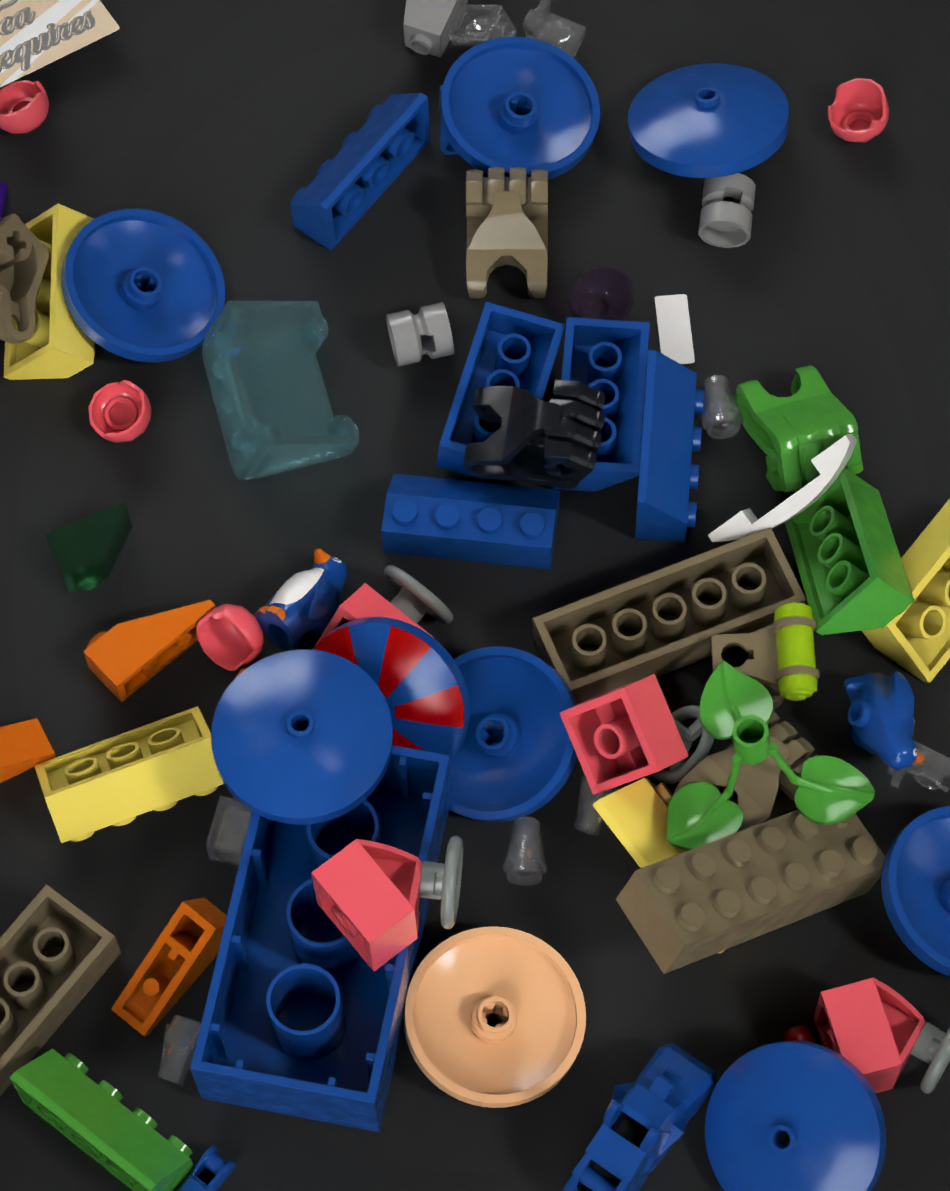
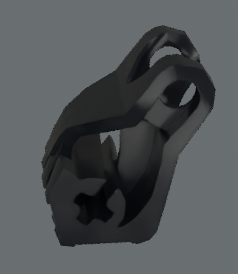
(537, 438)

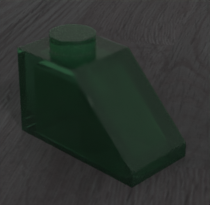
(90, 547)

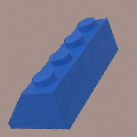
(362, 169)
(505, 351)
(614, 361)
(667, 451)
(470, 521)

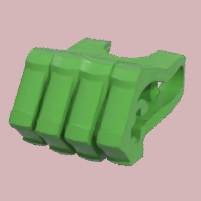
(796, 427)

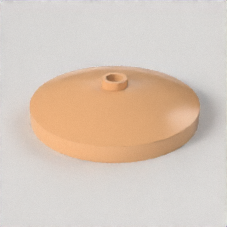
(500, 977)

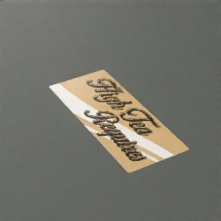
(47, 30)

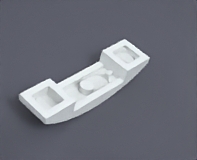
(829, 465)

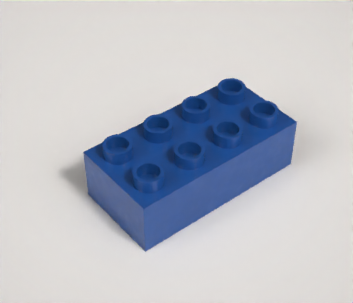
(291, 1004)

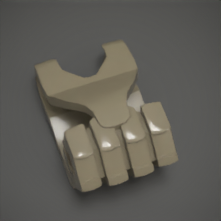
(507, 227)
(21, 272)
(759, 788)

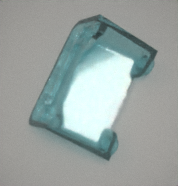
(272, 388)

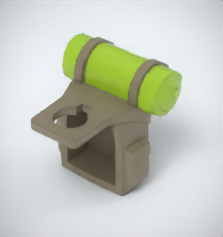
(778, 654)

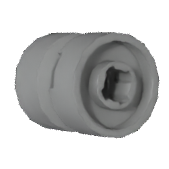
(727, 210)
(420, 334)

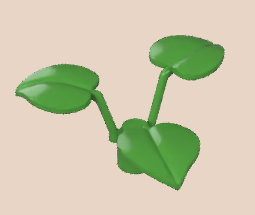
(741, 709)

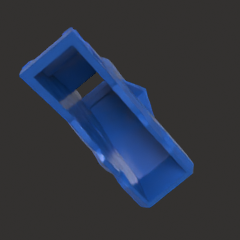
(662, 1101)

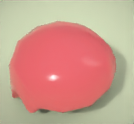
(23, 106)
(858, 110)
(120, 411)
(230, 636)

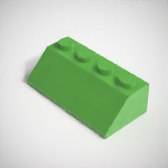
(849, 559)
(100, 1124)

